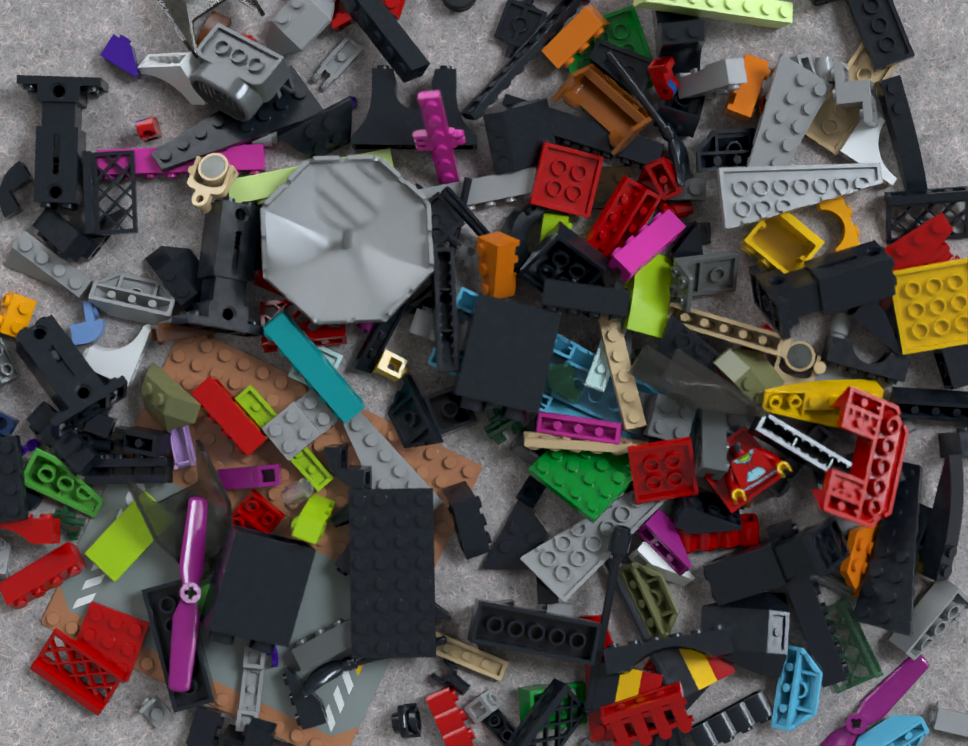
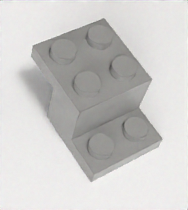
(855, 94)
(300, 424)

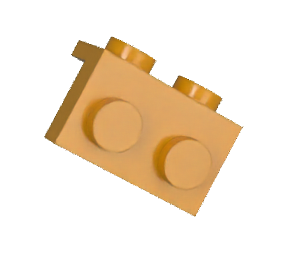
(15, 313)

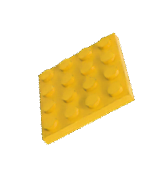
(932, 305)

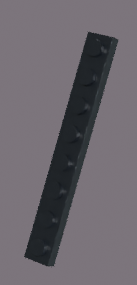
(517, 62)

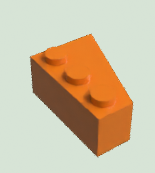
(575, 37)
(742, 101)
(497, 264)

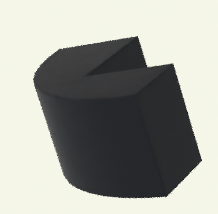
(14, 179)
(352, 475)

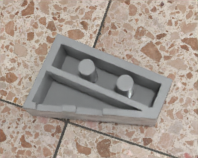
(713, 80)

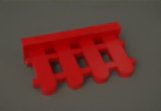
(643, 705)

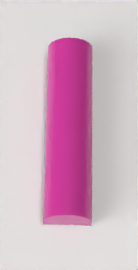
(579, 427)

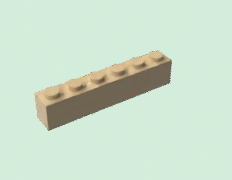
(731, 331)

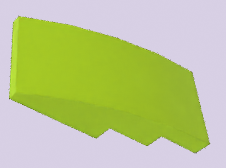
(649, 298)
(121, 543)

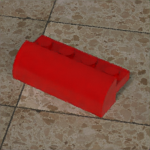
(622, 216)

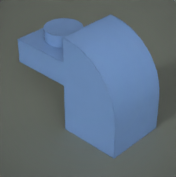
(92, 329)

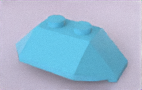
(796, 690)
(896, 731)

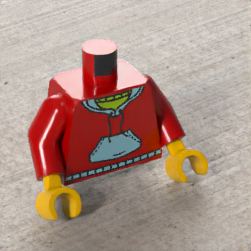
(751, 469)

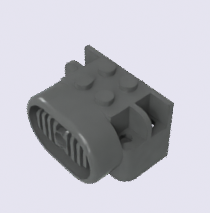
(238, 73)

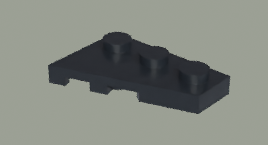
(634, 63)
(681, 337)

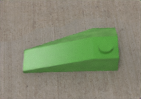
(52, 478)

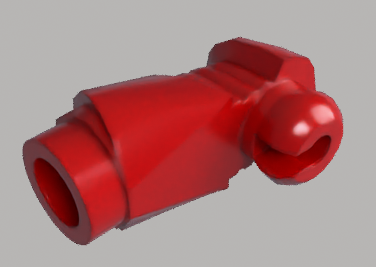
(680, 210)

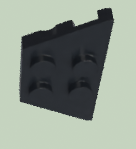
(322, 131)
(412, 417)
(518, 537)

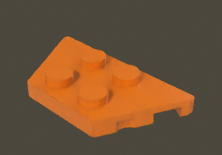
(860, 544)

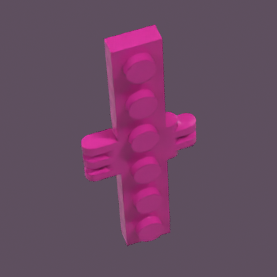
(438, 137)

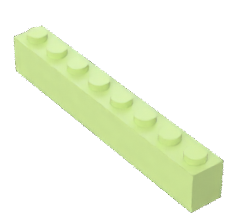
(753, 12)
(261, 186)

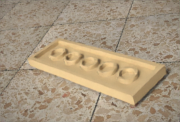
(832, 123)

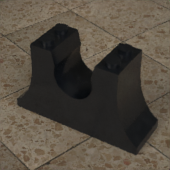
(679, 37)
(393, 124)

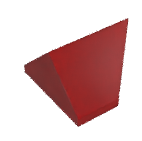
(660, 178)

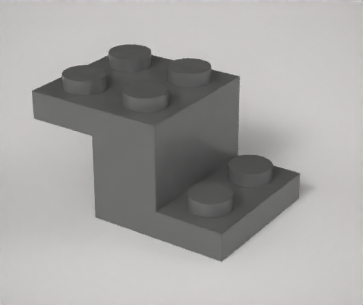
(663, 418)

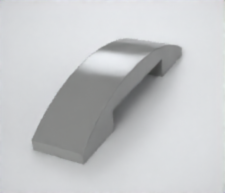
(251, 687)

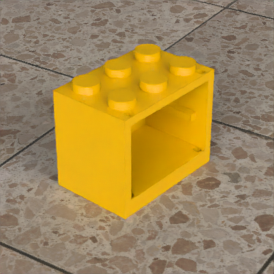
(781, 243)

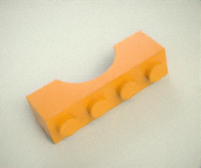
(843, 214)

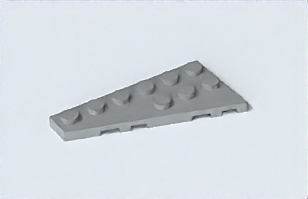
(388, 466)

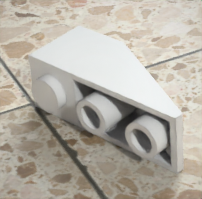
(648, 557)

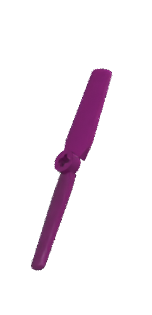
(186, 616)
(879, 701)

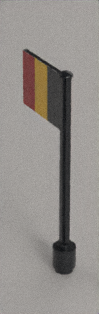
(687, 666)
(601, 688)

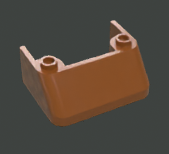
(606, 103)

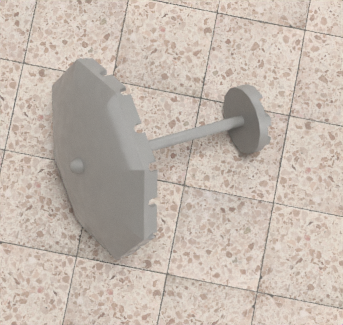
(347, 239)

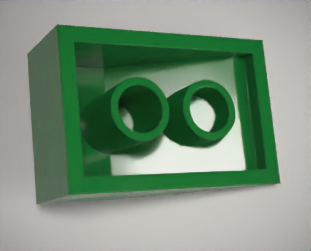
(530, 694)

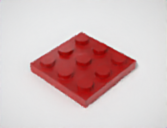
(566, 180)
(663, 470)
(720, 485)
(112, 637)

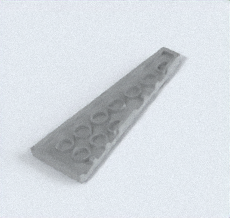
(769, 191)

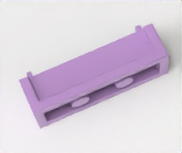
(182, 448)

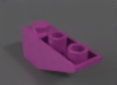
(251, 476)

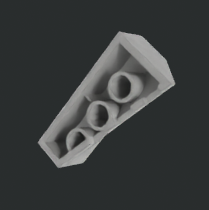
(41, 262)
(931, 616)

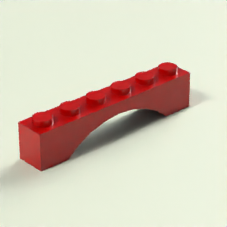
(37, 530)

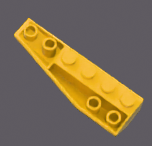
(813, 399)

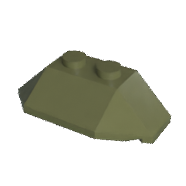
(748, 372)
(168, 400)
(651, 598)

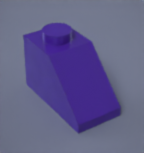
(122, 54)

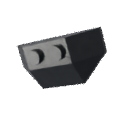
(725, 149)
(178, 272)

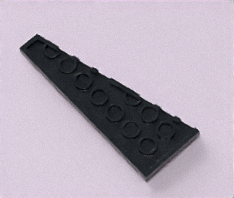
(224, 131)

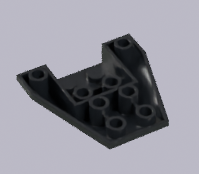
(756, 630)

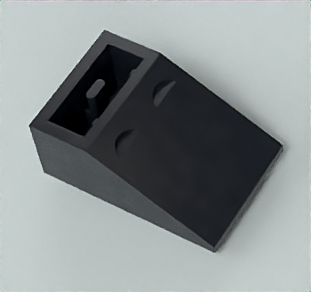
(704, 515)

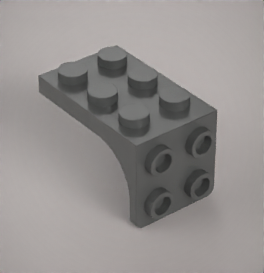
(703, 276)

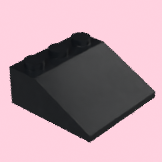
(518, 133)
(563, 258)

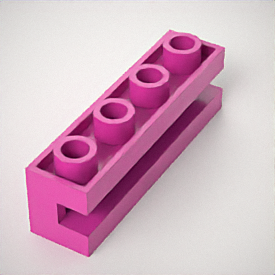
(647, 245)

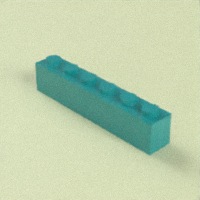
(314, 366)

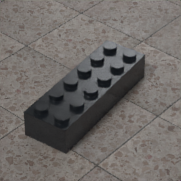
(160, 606)
(534, 631)

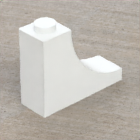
(175, 70)
(863, 147)
(119, 360)

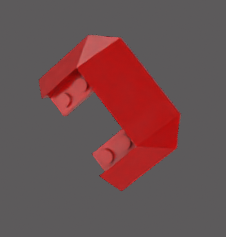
(876, 463)

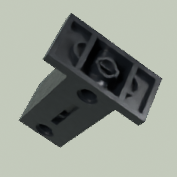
(66, 376)

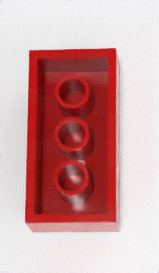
(230, 415)

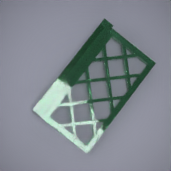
(861, 643)

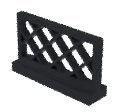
(92, 189)
(923, 197)
(539, 717)

